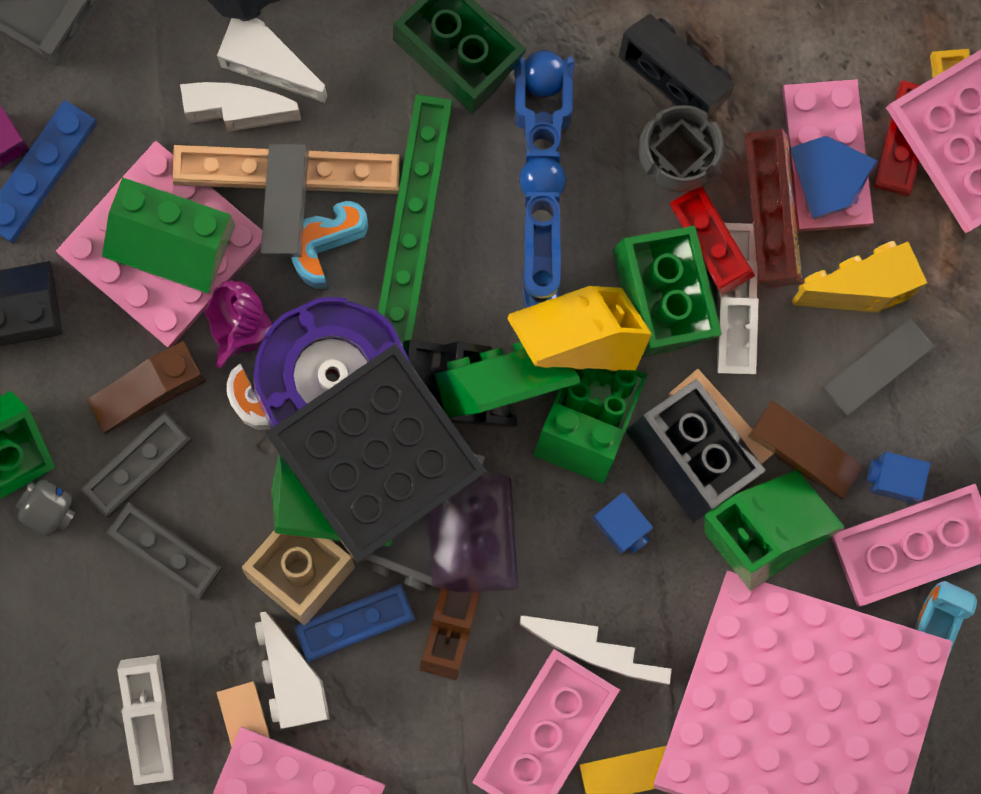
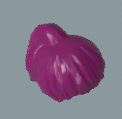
(236, 320)

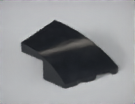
(432, 358)

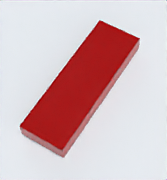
(897, 160)
(718, 248)

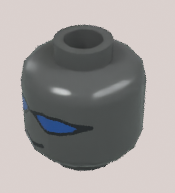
(45, 507)

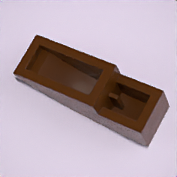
(805, 450)
(449, 633)

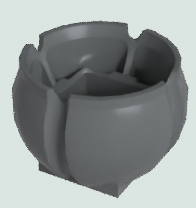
(695, 129)

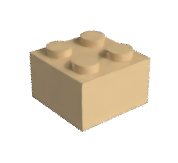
(298, 572)

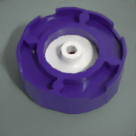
(314, 342)

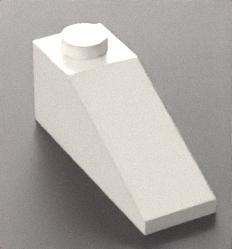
(260, 54)

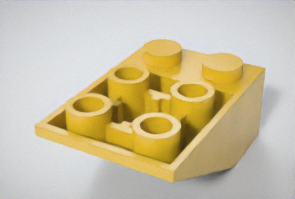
(867, 284)
(583, 330)

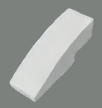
(237, 104)
(146, 719)

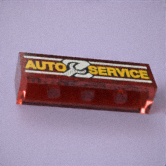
(773, 208)

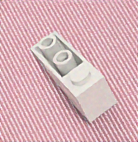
(296, 685)

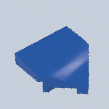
(831, 174)

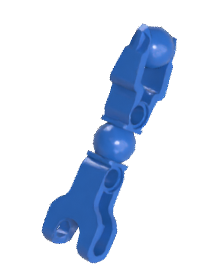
(542, 175)

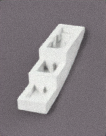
(739, 312)
(581, 643)

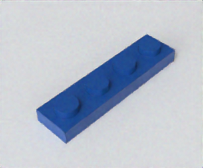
(42, 168)

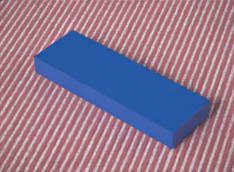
(354, 623)

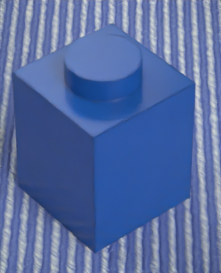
(898, 477)
(623, 524)

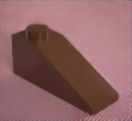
(146, 387)

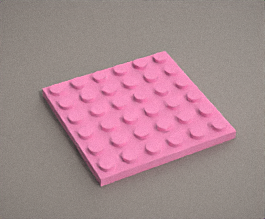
(801, 699)

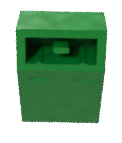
(590, 421)
(770, 527)

